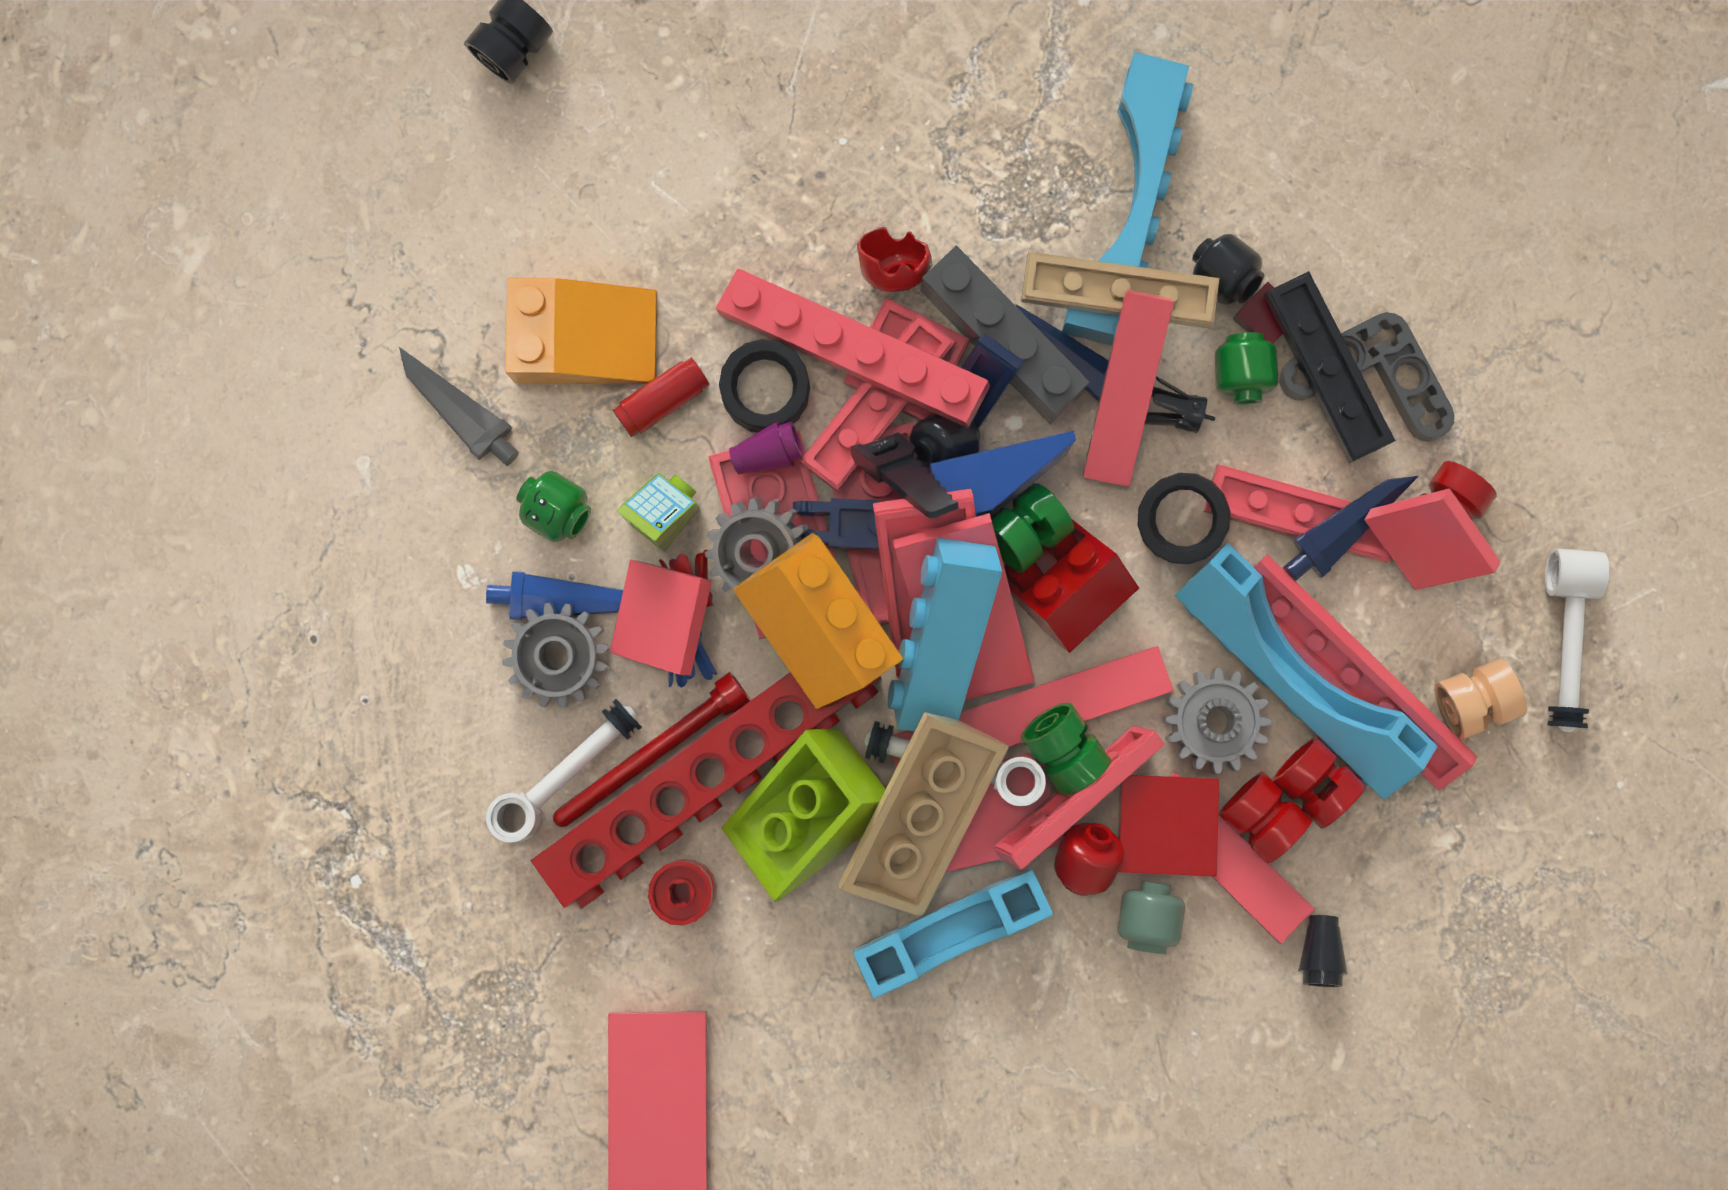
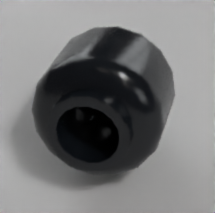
(1233, 264)
(943, 439)

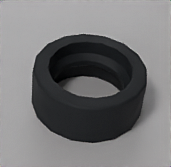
(757, 351)
(1167, 550)

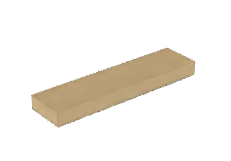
(1102, 285)

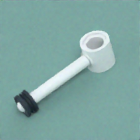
(1575, 577)
(620, 721)
(881, 742)

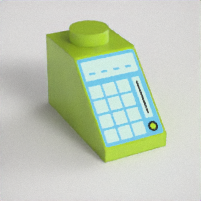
(660, 509)

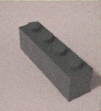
(980, 308)

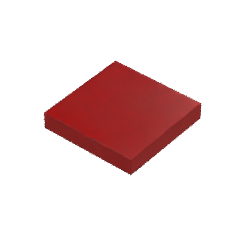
(1169, 825)

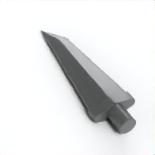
(467, 418)

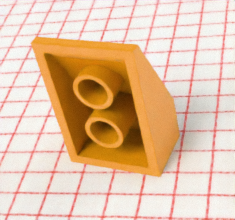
(579, 332)

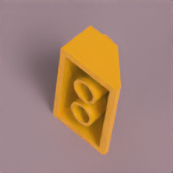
(817, 622)

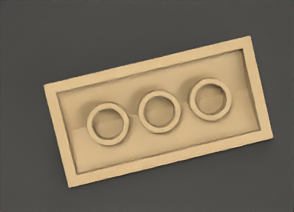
(923, 814)

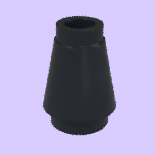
(1323, 953)

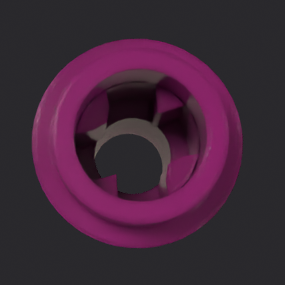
(768, 449)

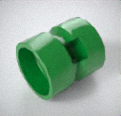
(1034, 522)
(1068, 754)

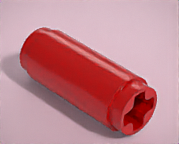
(661, 397)

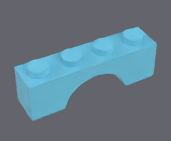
(951, 930)

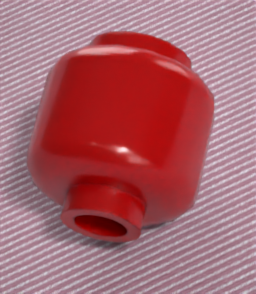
(1088, 858)

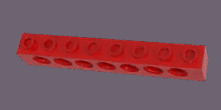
(561, 862)

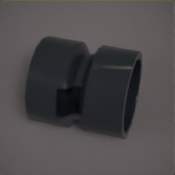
(508, 38)

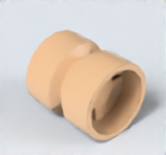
(1474, 701)

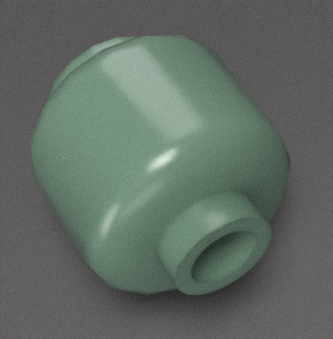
(1151, 918)

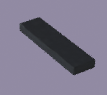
(1329, 367)

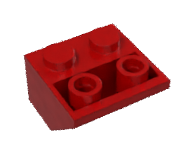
(1072, 587)

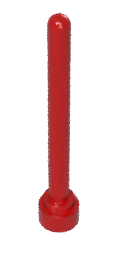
(725, 698)

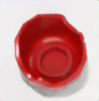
(892, 262)

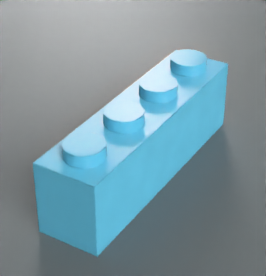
(946, 631)

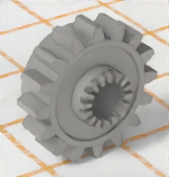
(733, 540)
(530, 648)
(1242, 720)

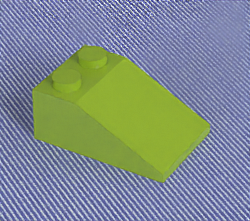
(805, 811)

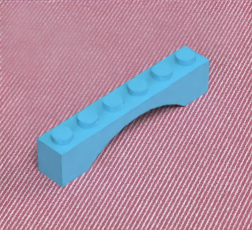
(1148, 111)
(1372, 740)

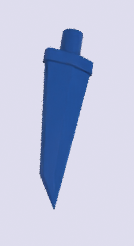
(534, 591)

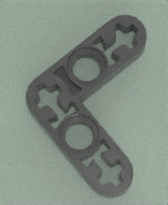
(1386, 361)

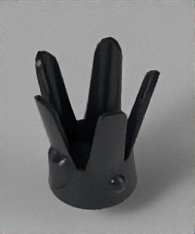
(1188, 409)

